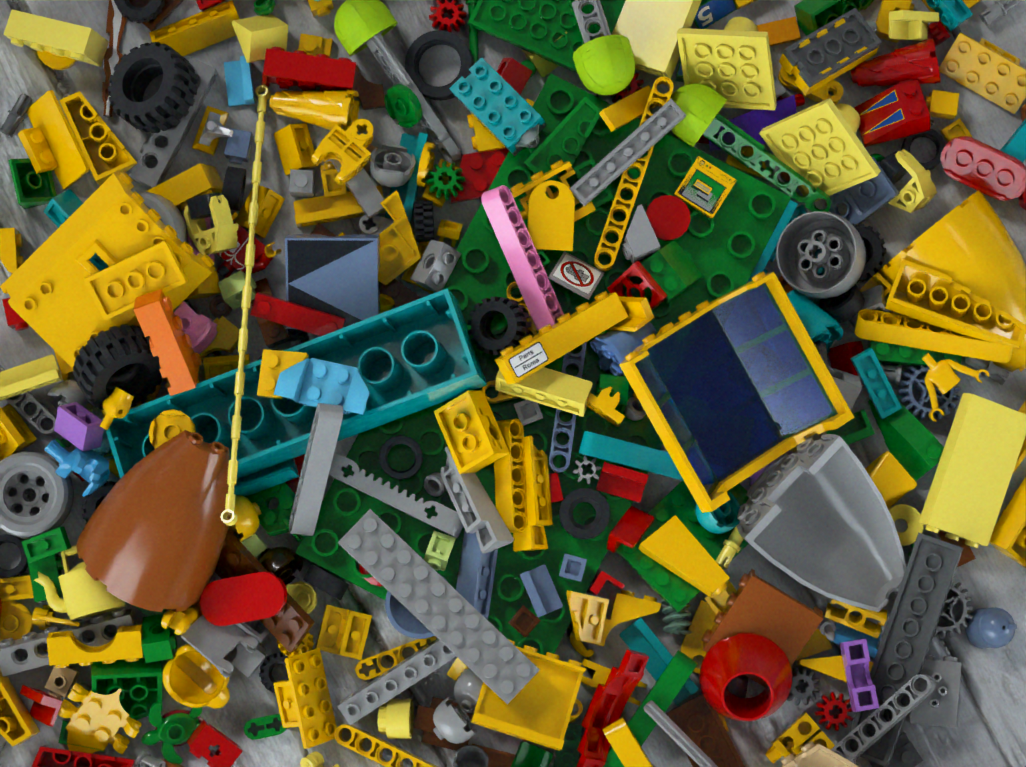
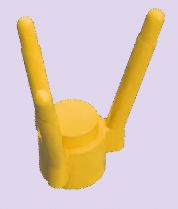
(43, 617)

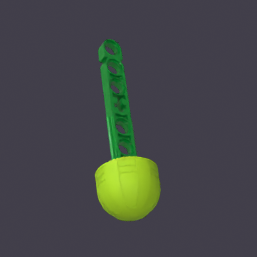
(703, 118)

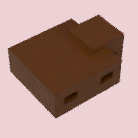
(424, 722)

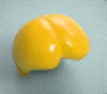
(195, 680)

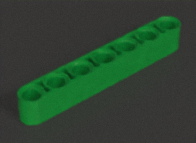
(662, 695)

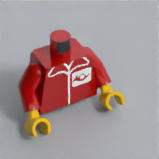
(235, 258)

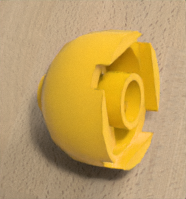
(247, 518)

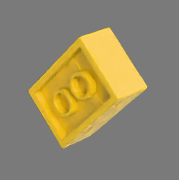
(471, 431)

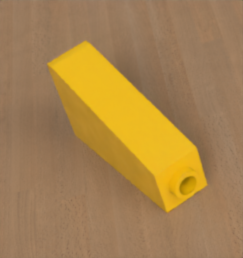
(683, 555)

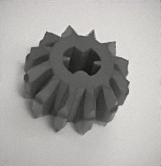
(807, 690)

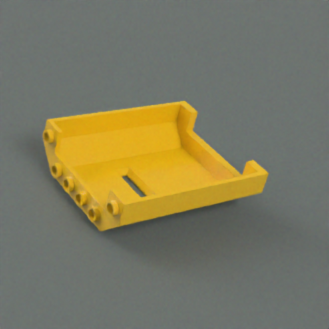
(114, 225)

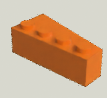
(168, 341)

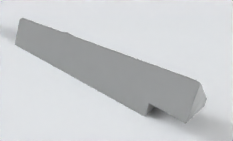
(475, 507)

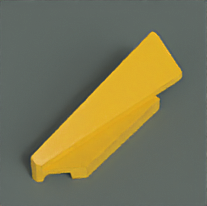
(538, 500)

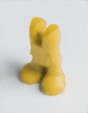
(181, 620)

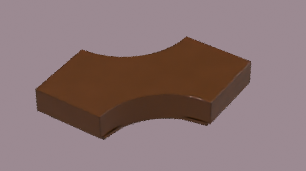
(370, 94)

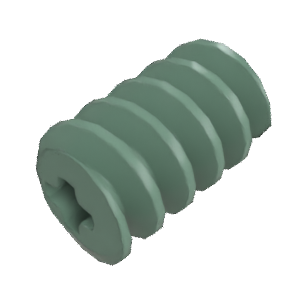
(675, 620)

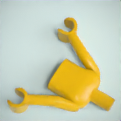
(944, 378)

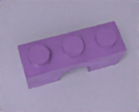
(857, 673)

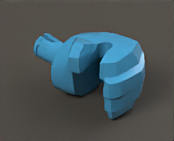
(87, 464)

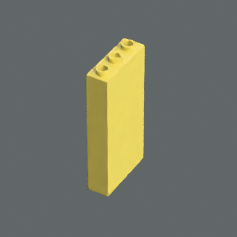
(653, 30)
(974, 470)

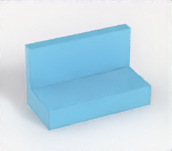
(239, 82)

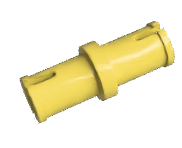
(730, 547)

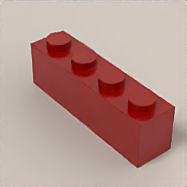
(307, 71)
(66, 758)

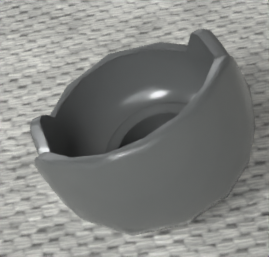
(470, 757)

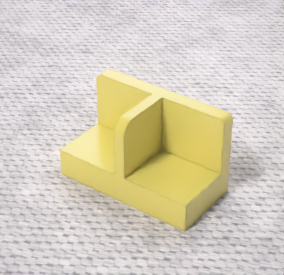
(910, 24)

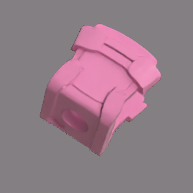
(198, 327)

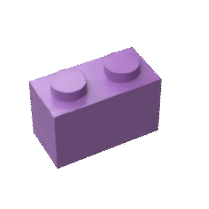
(79, 426)

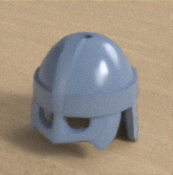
(986, 628)

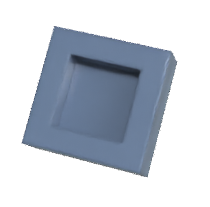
(572, 567)

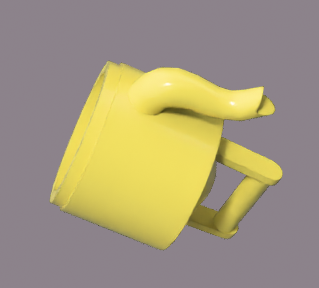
(80, 592)

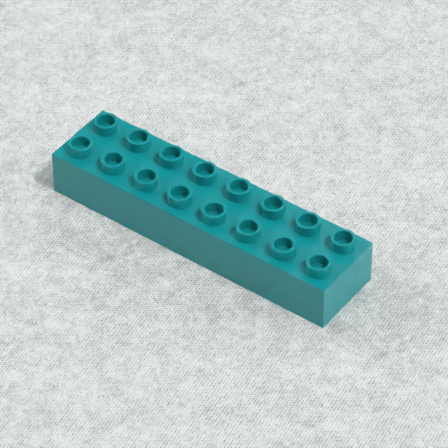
(403, 355)

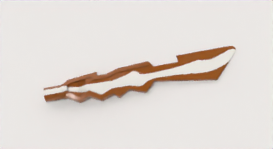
(115, 27)

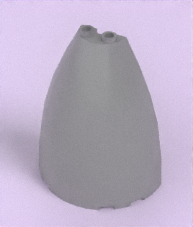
(825, 524)

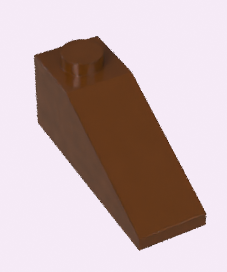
(272, 332)

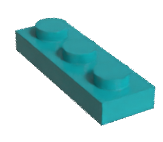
(876, 383)

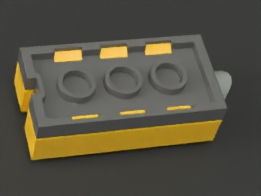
(831, 51)

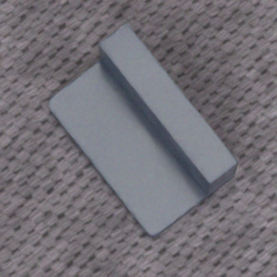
(541, 590)

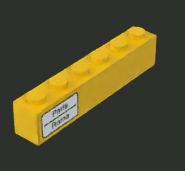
(561, 337)

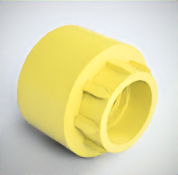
(396, 718)

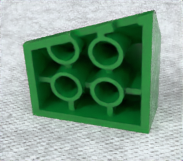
(138, 683)

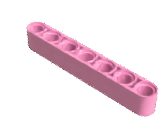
(521, 256)

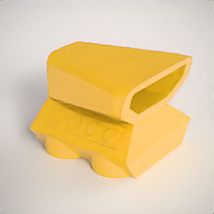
(890, 478)

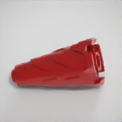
(900, 66)

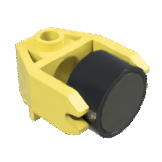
(918, 190)
(217, 239)

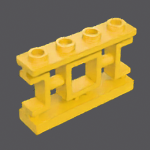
(540, 177)

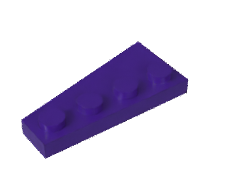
(757, 119)

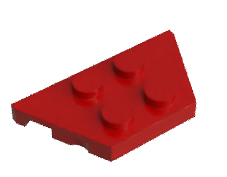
(479, 173)

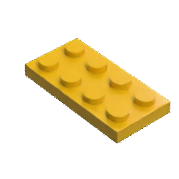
(142, 273)

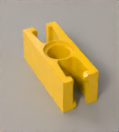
(858, 623)

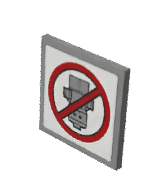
(576, 275)

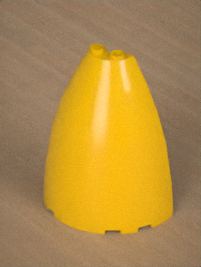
(977, 254)

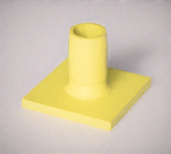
(730, 62)
(822, 147)

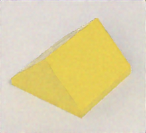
(260, 33)

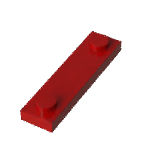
(295, 315)

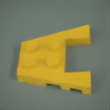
(397, 241)

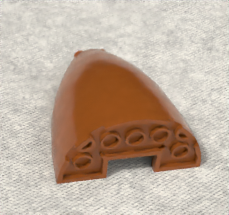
(161, 526)

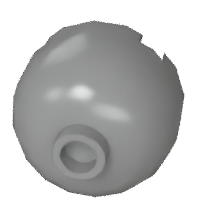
(392, 165)
(66, 393)
(467, 690)
(452, 722)

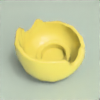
(303, 594)

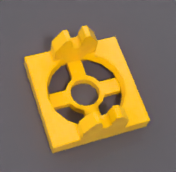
(605, 406)

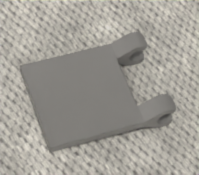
(217, 642)

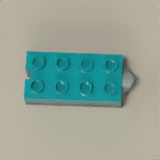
(499, 107)

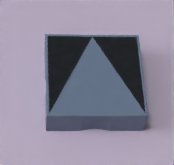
(334, 274)

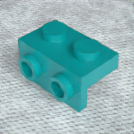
(951, 12)

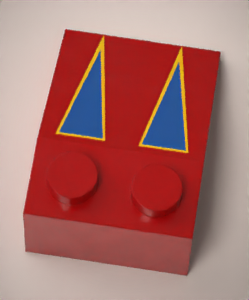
(893, 114)

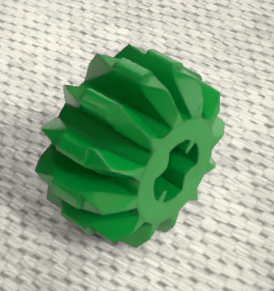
(452, 174)

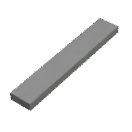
(627, 152)

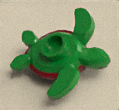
(171, 729)

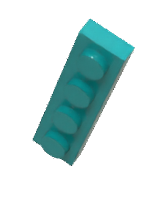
(769, 252)

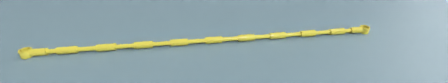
(245, 306)

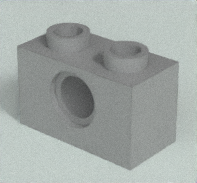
(435, 266)

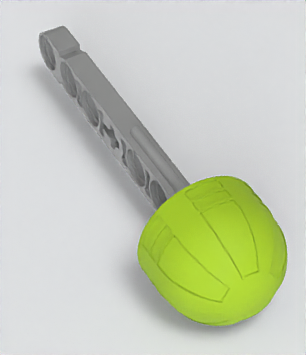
(363, 25)
(604, 59)

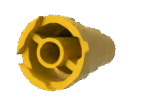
(318, 107)

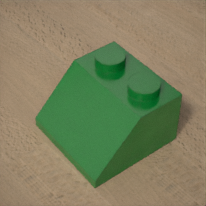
(672, 270)

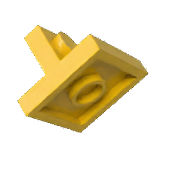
(13, 432)

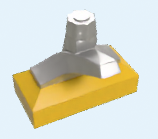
(211, 130)

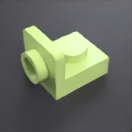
(439, 550)

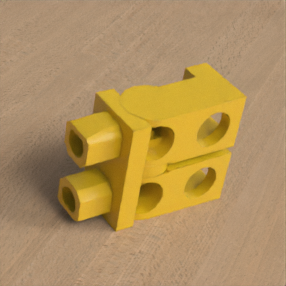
(794, 737)

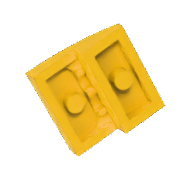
(343, 632)

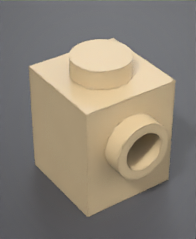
(62, 681)

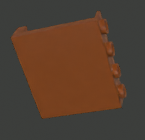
(767, 612)

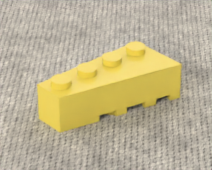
(56, 37)

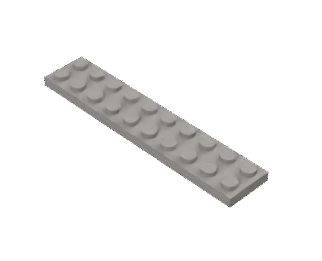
(438, 606)

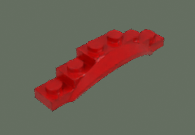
(608, 706)

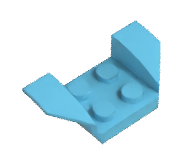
(324, 382)

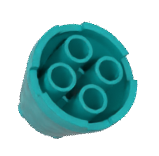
(815, 320)

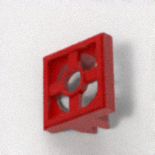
(637, 269)

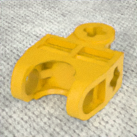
(346, 148)

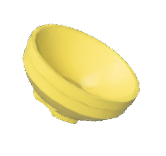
(912, 518)

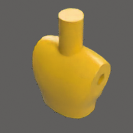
(116, 406)

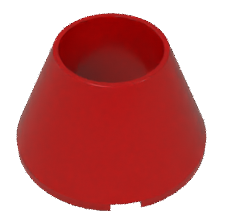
(745, 655)

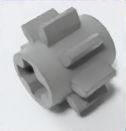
(585, 463)

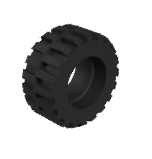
(135, 74)
(120, 360)

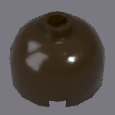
(281, 562)

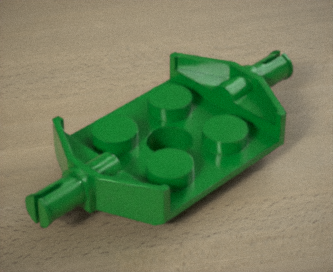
(275, 520)

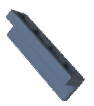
(476, 574)

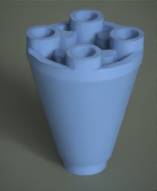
(616, 344)

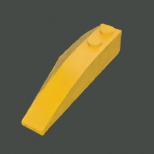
(948, 305)

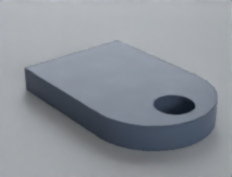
(864, 198)

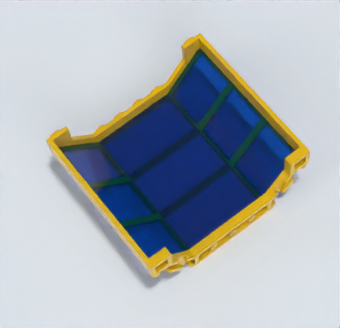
(734, 387)

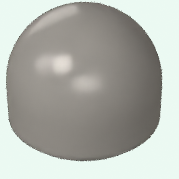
(634, 410)
(434, 484)

